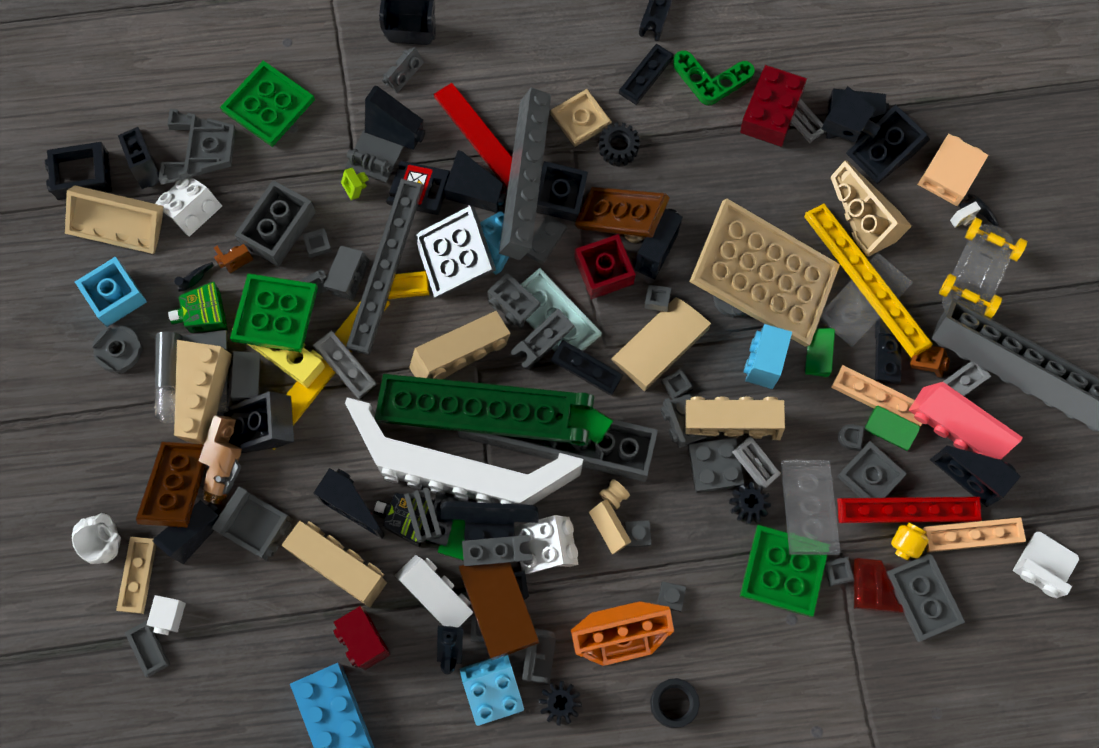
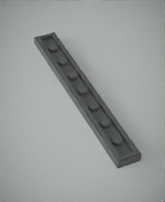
(385, 267)

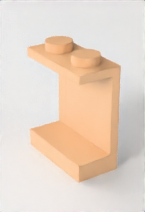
(953, 169)

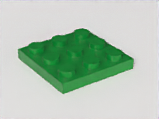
(267, 103)
(274, 312)
(779, 577)

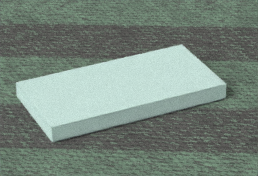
(550, 300)

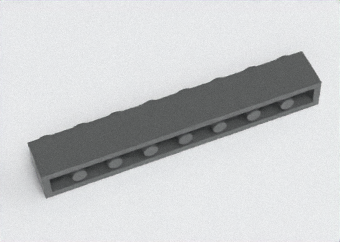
(525, 174)

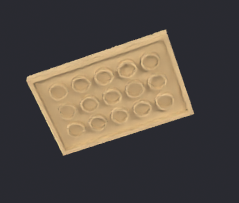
(765, 272)

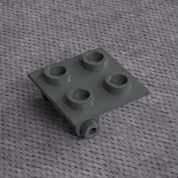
(374, 156)

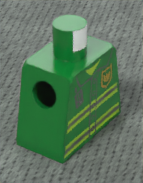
(201, 310)

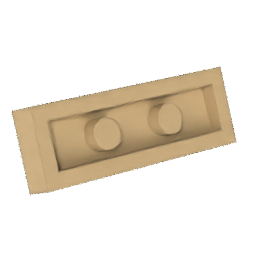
(136, 575)

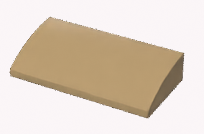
(113, 219)
(661, 343)

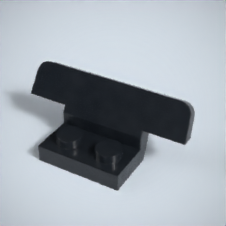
(489, 519)

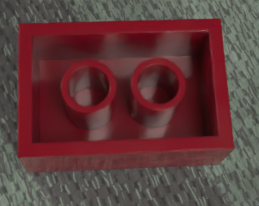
(773, 105)

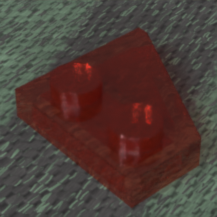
(873, 588)

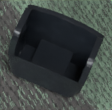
(408, 21)

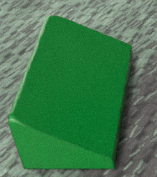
(820, 353)
(590, 420)
(892, 428)

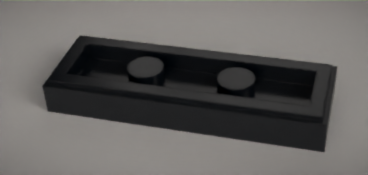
(646, 74)
(586, 367)

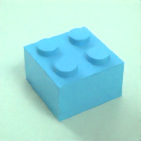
(110, 292)
(767, 356)

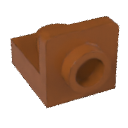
(234, 259)
(932, 360)

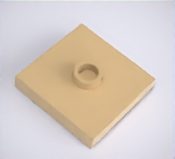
(580, 117)

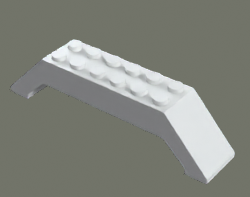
(455, 474)

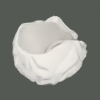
(96, 539)

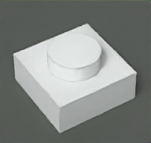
(965, 215)

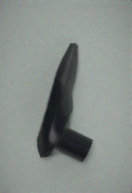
(985, 211)
(192, 278)

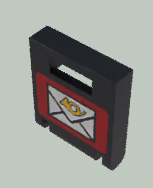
(425, 175)

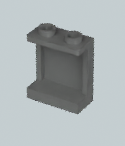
(253, 524)

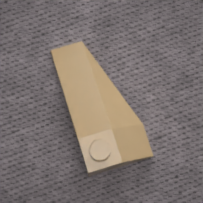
(871, 216)

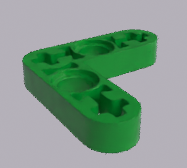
(712, 85)

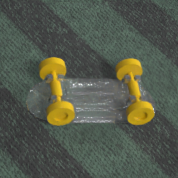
(981, 268)

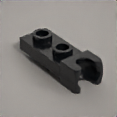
(655, 17)
(887, 355)

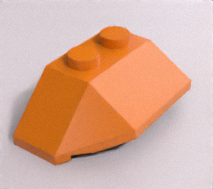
(622, 632)

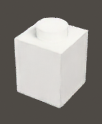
(165, 615)

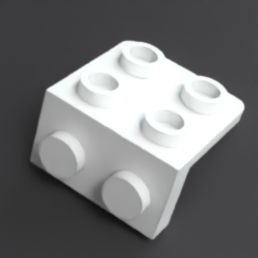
(189, 204)
(549, 544)
(1047, 565)

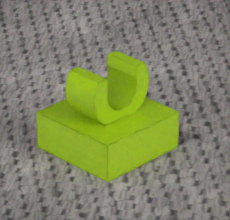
(353, 182)

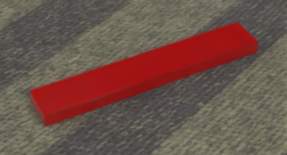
(475, 131)
(909, 509)

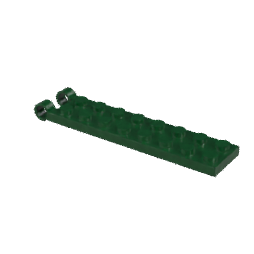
(481, 408)

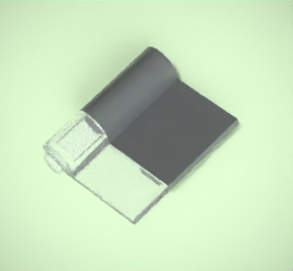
(166, 370)

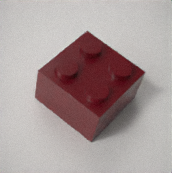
(604, 266)
(361, 638)

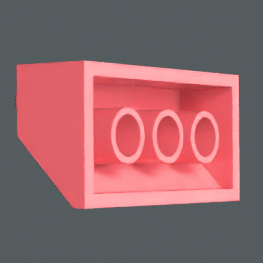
(963, 422)

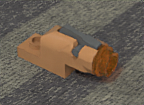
(221, 458)

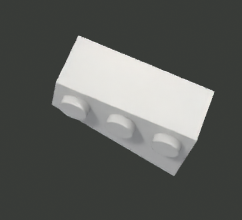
(434, 592)

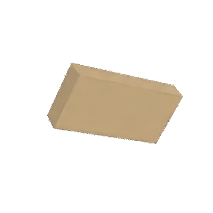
(609, 526)

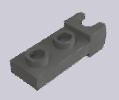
(543, 338)
(495, 550)

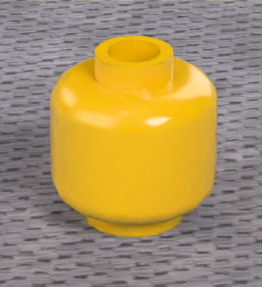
(909, 541)

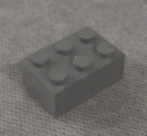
(275, 223)

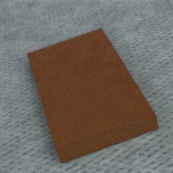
(622, 211)
(172, 485)
(499, 608)

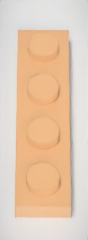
(873, 393)
(974, 534)

